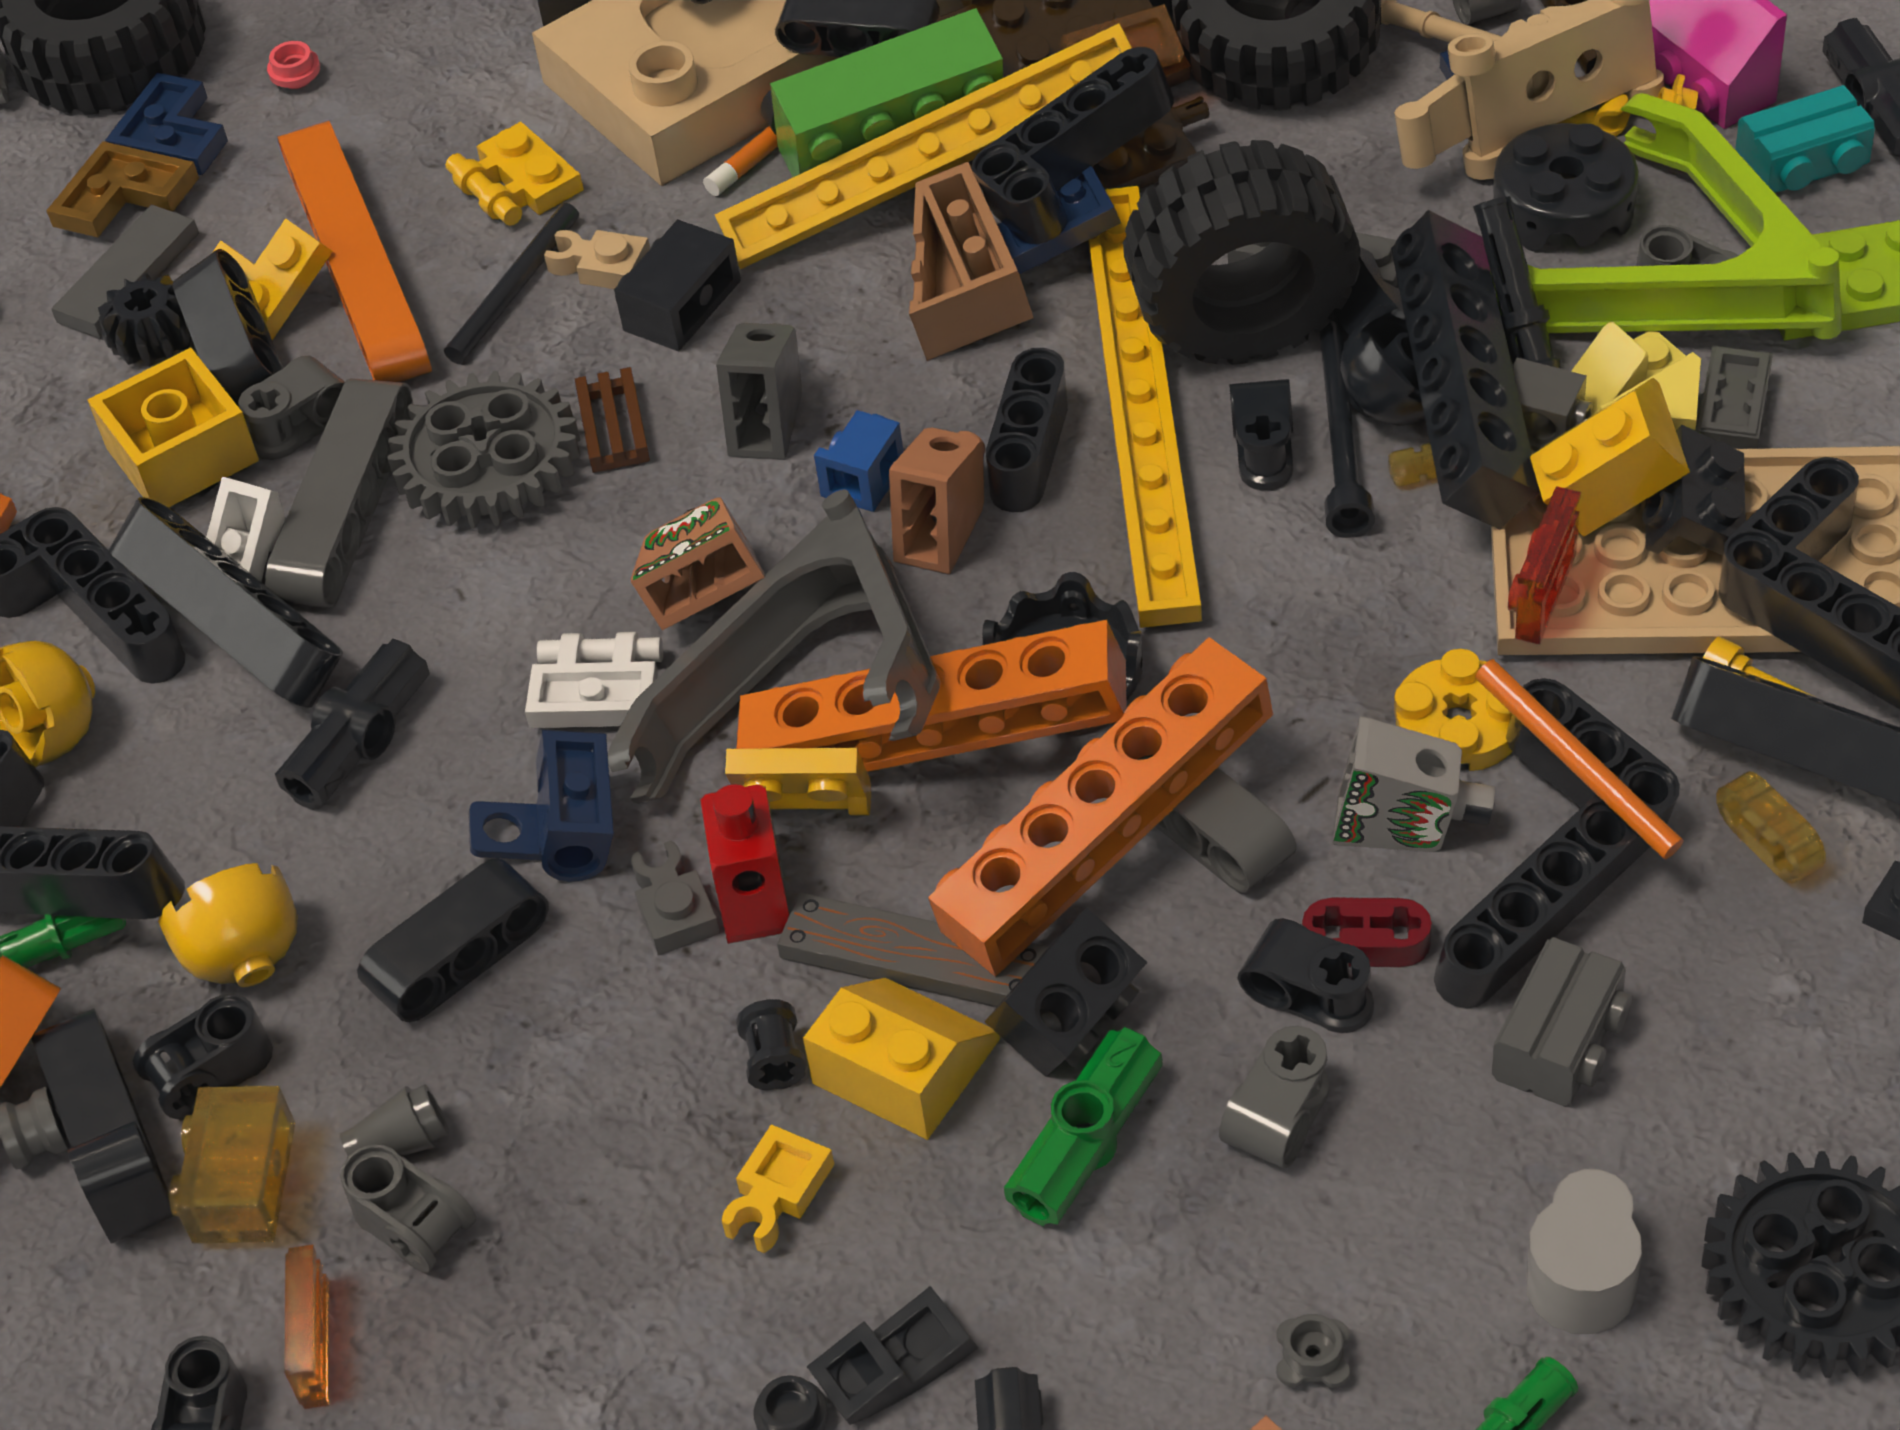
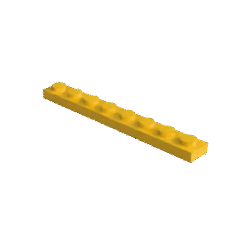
(908, 153)

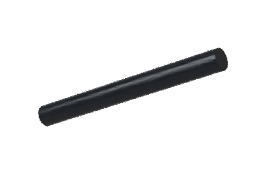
(509, 285)

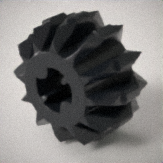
(144, 320)

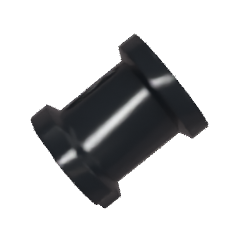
(771, 1044)

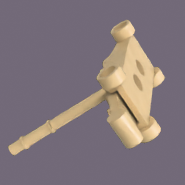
(1522, 77)

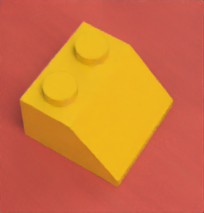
(1614, 457)
(896, 1053)

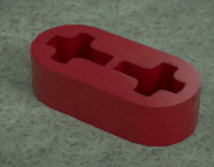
(1370, 927)

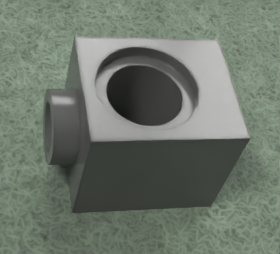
(1550, 400)

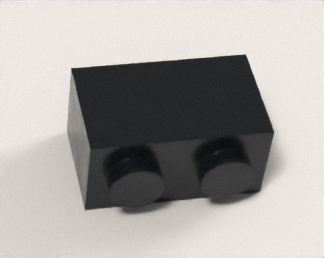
(677, 285)

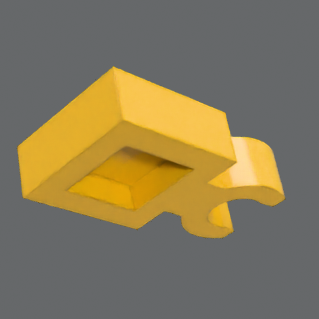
(776, 1179)

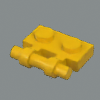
(526, 166)

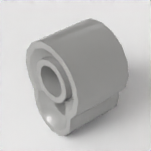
(1585, 1254)

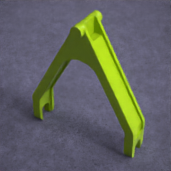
(1774, 284)

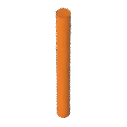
(1579, 759)

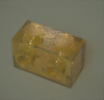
(233, 1164)

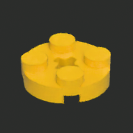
(1450, 683)

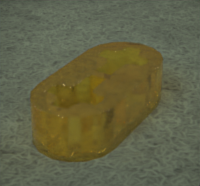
(1771, 827)

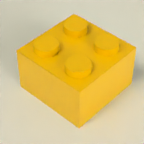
(173, 429)

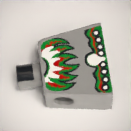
(1404, 790)

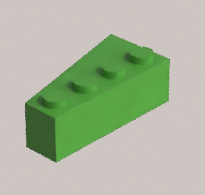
(881, 89)

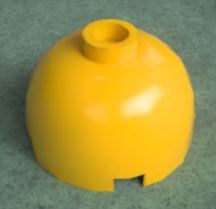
(44, 699)
(233, 925)

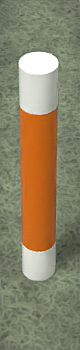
(741, 162)

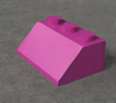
(1723, 50)

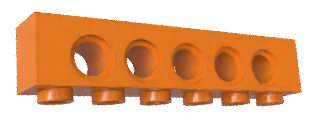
(984, 701)
(1094, 836)

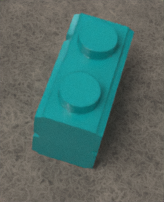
(1806, 139)

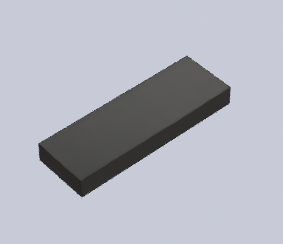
(142, 249)

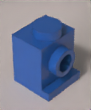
(860, 459)

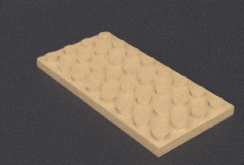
(1669, 601)

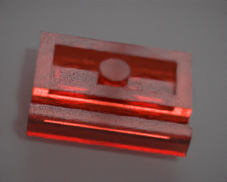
(1546, 566)

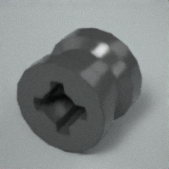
(32, 1128)

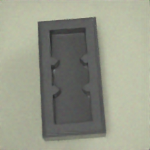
(1735, 396)

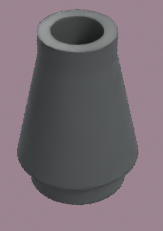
(404, 1123)

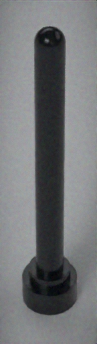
(1348, 506)

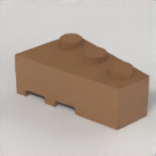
(961, 266)

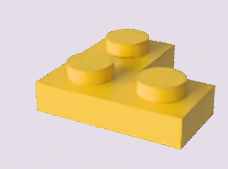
(282, 271)

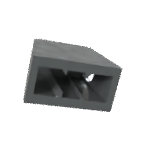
(753, 369)

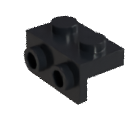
(1704, 503)

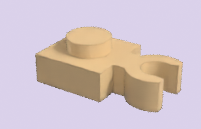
(597, 261)

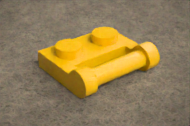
(804, 777)

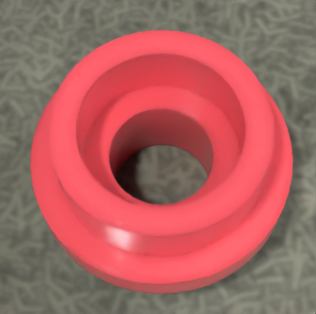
(292, 65)

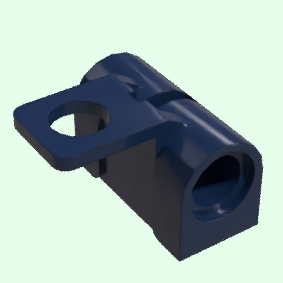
(572, 815)

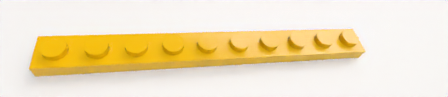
(1143, 436)

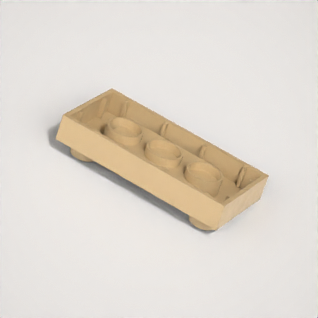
(671, 75)

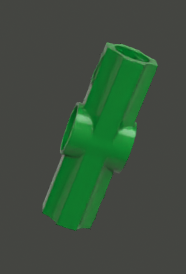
(1067, 1155)

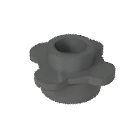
(1318, 1333)

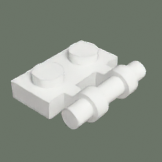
(590, 679)

